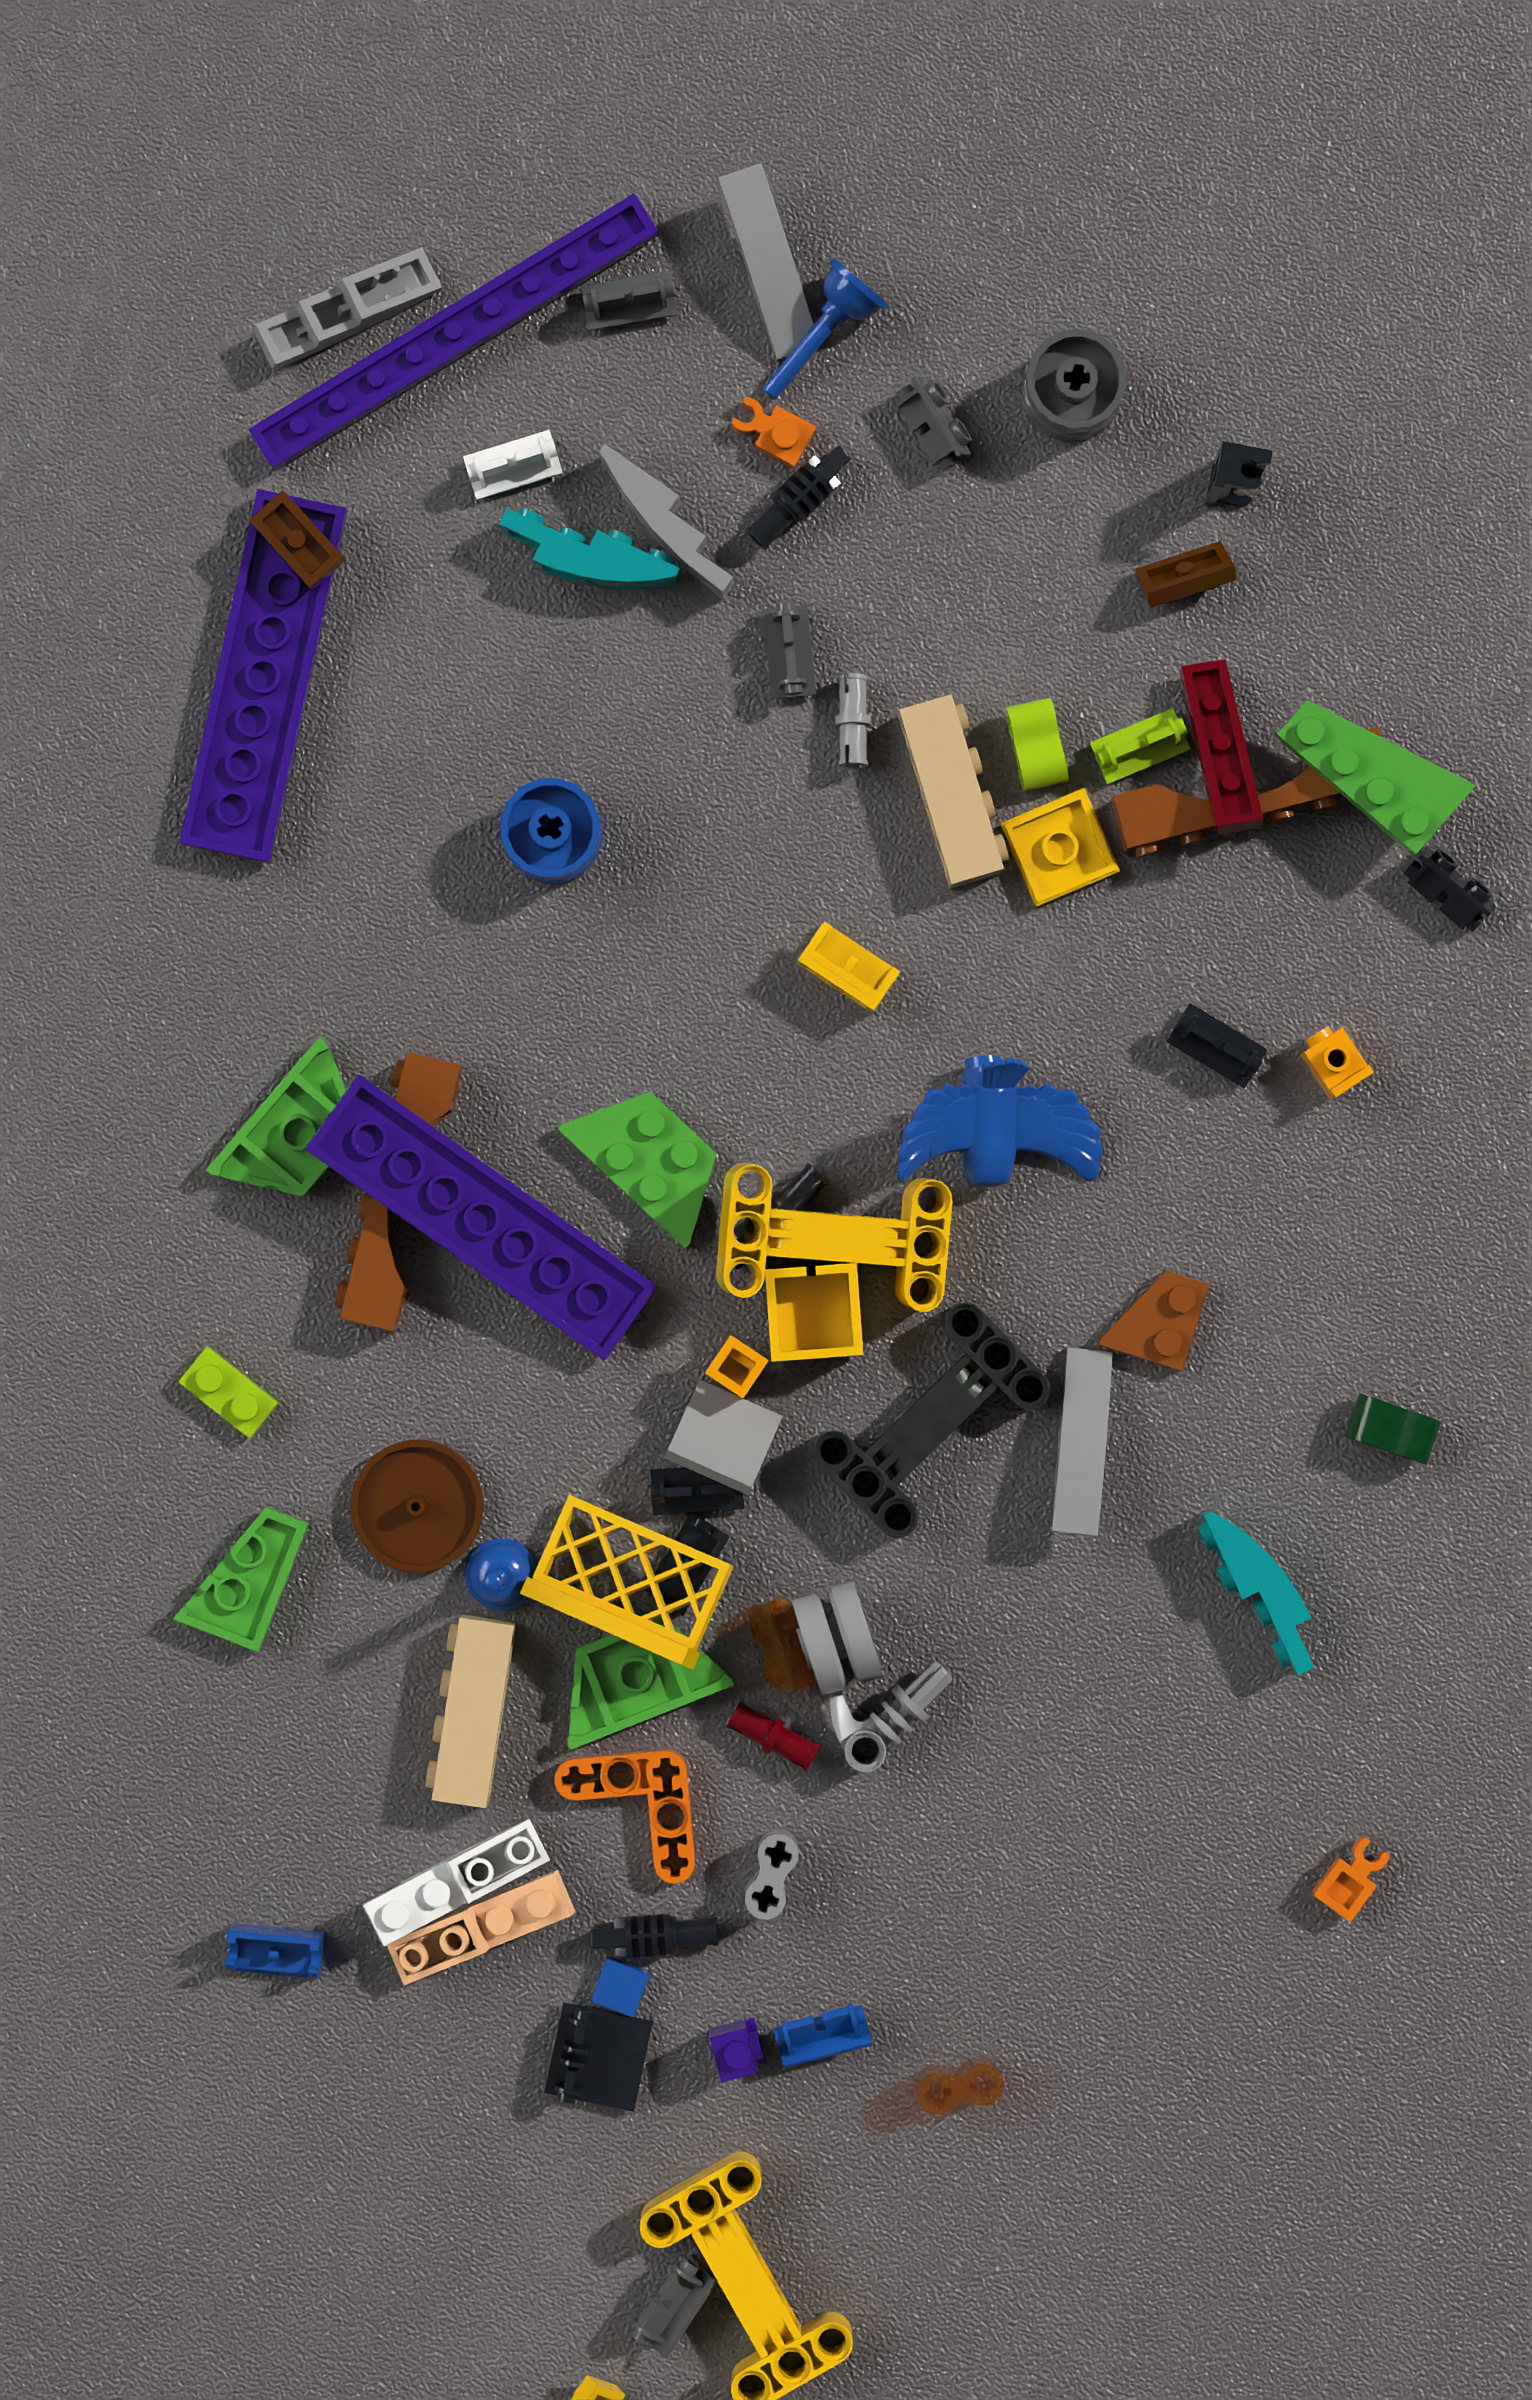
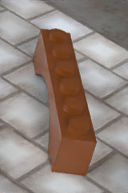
(1161, 815)
(376, 1283)

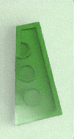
(1383, 780)

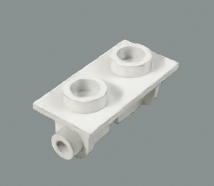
(513, 464)

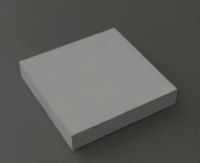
(723, 1437)

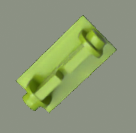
(1140, 745)

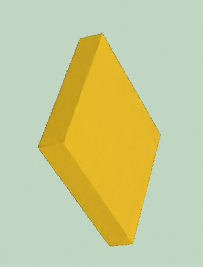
(1059, 847)

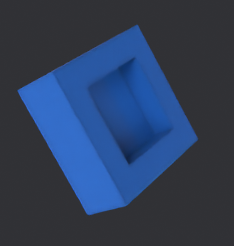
(620, 1986)

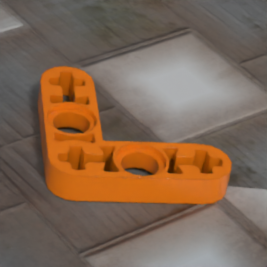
(643, 1783)

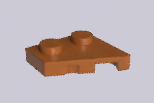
(1160, 1322)

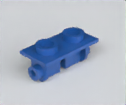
(823, 2036)

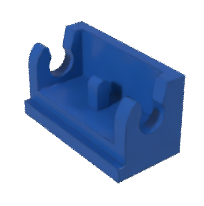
(275, 1950)

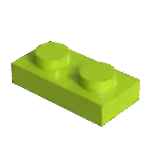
(229, 1392)

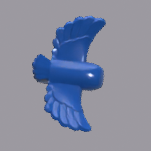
(994, 1120)

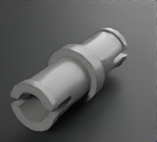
(852, 721)

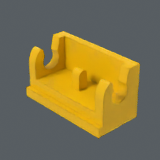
(848, 967)

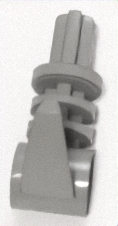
(892, 1721)

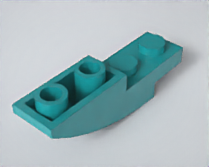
(606, 563)
(1251, 1571)

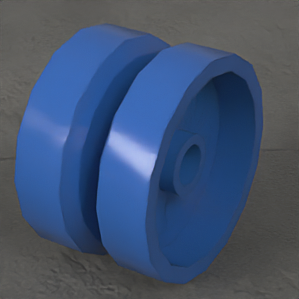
(547, 804)

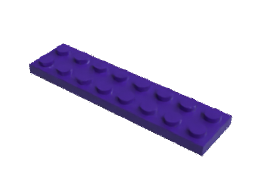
(258, 696)
(480, 1217)

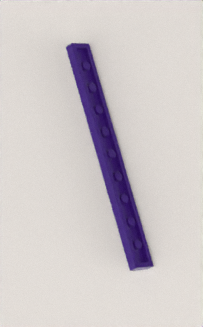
(454, 332)

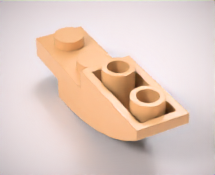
(481, 1926)

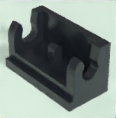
(1239, 468)
(698, 1535)

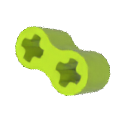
(1037, 744)

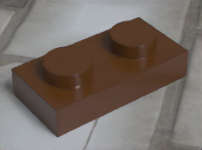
(297, 540)
(1185, 574)

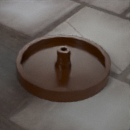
(417, 1505)

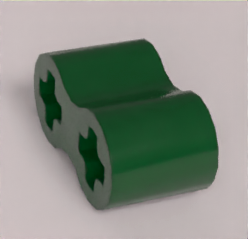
(1393, 1429)

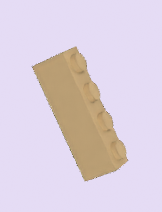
(951, 790)
(472, 1711)

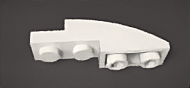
(455, 1881)

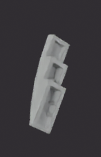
(767, 258)
(347, 308)
(655, 508)
(1082, 1441)

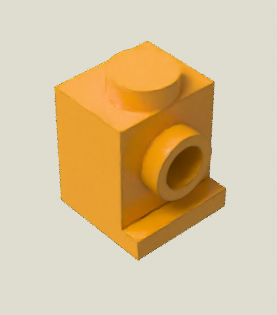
(1330, 1078)
(736, 1366)

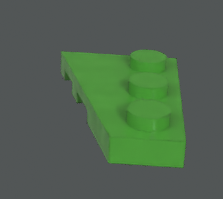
(249, 1582)

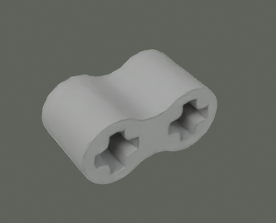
(771, 1874)

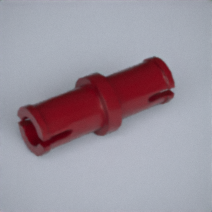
(773, 1736)

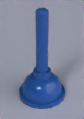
(846, 299)
(499, 1572)

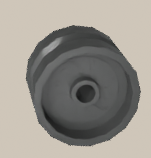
(1081, 359)

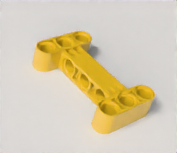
(835, 1237)
(746, 2280)

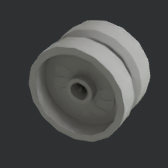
(836, 1638)

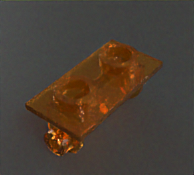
(771, 1627)

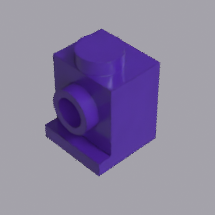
(737, 2049)

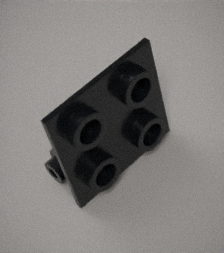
(598, 2057)

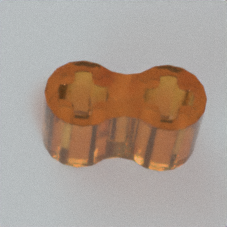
(958, 2082)

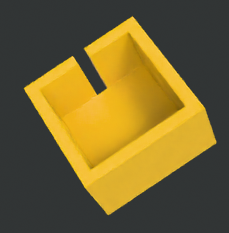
(814, 1313)

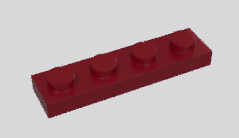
(1221, 747)

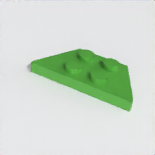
(273, 1140)
(649, 1158)
(626, 1684)

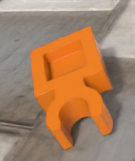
(780, 435)
(1346, 1885)

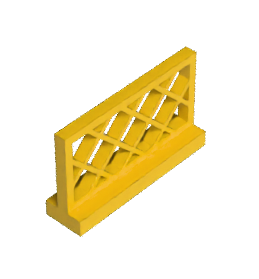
(611, 1618)

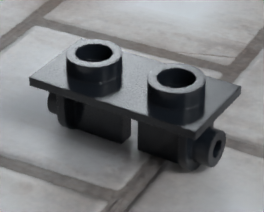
(1439, 875)
(1217, 1045)
(689, 1492)

